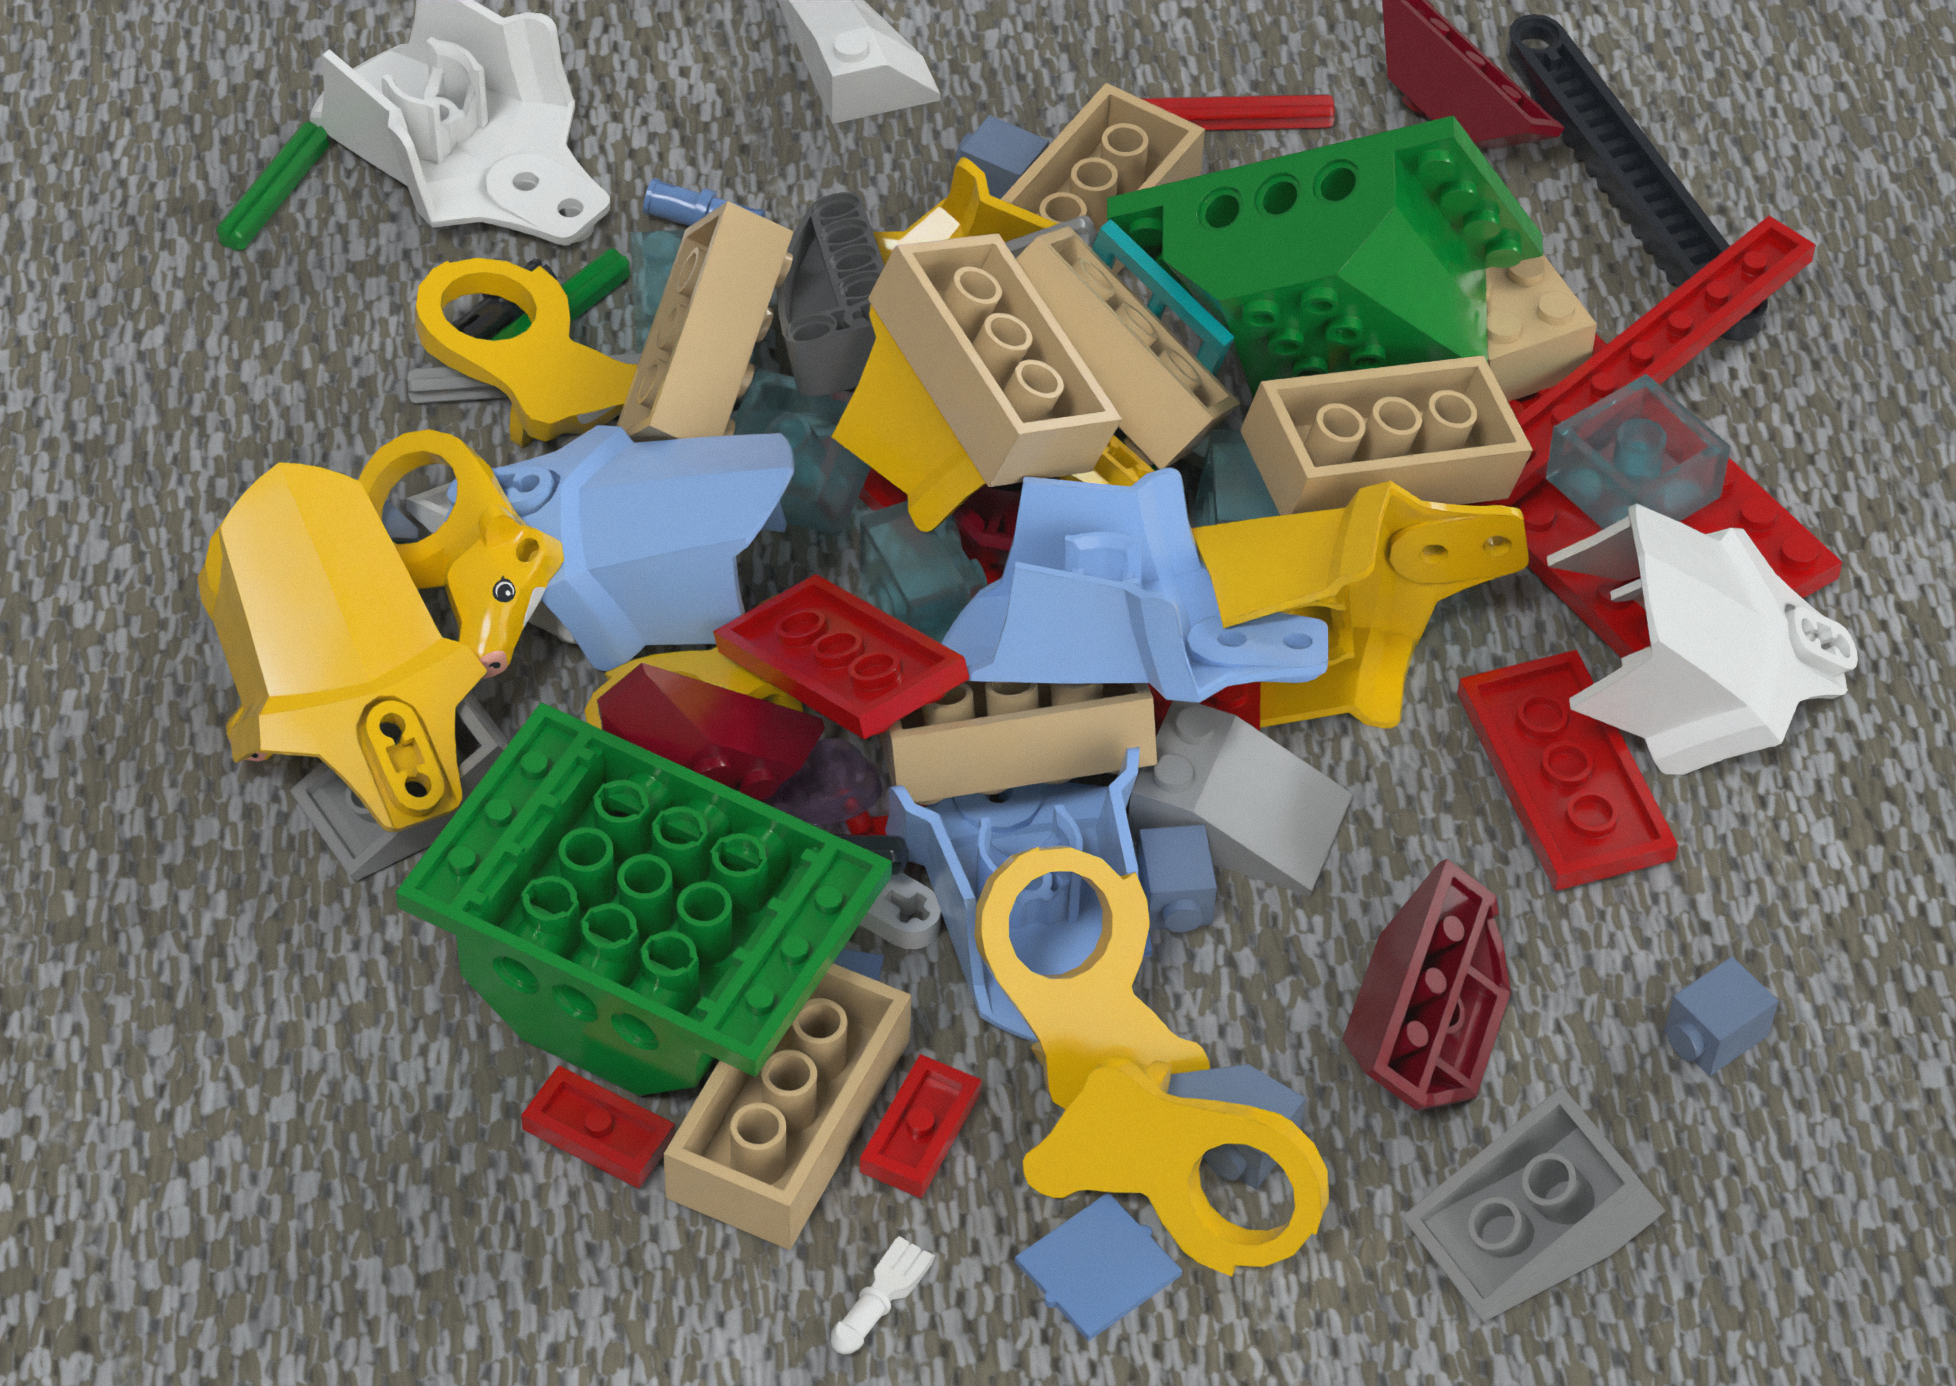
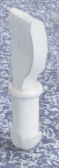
(892, 1279)

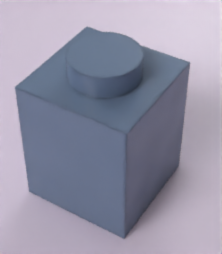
(1001, 152)
(1177, 877)
(1720, 1016)

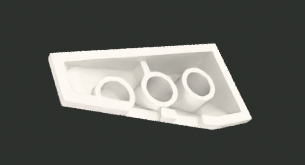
(857, 59)

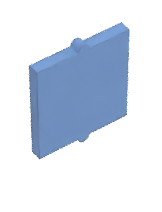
(1098, 1266)

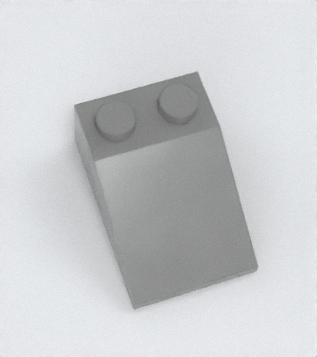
(1258, 801)
(352, 830)
(1532, 1208)

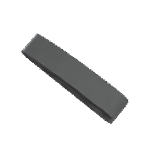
(827, 294)

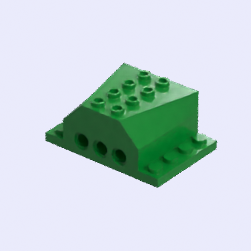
(1340, 250)
(637, 906)

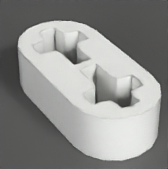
(904, 896)

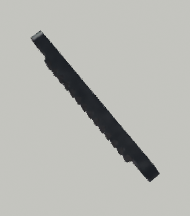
(1620, 157)

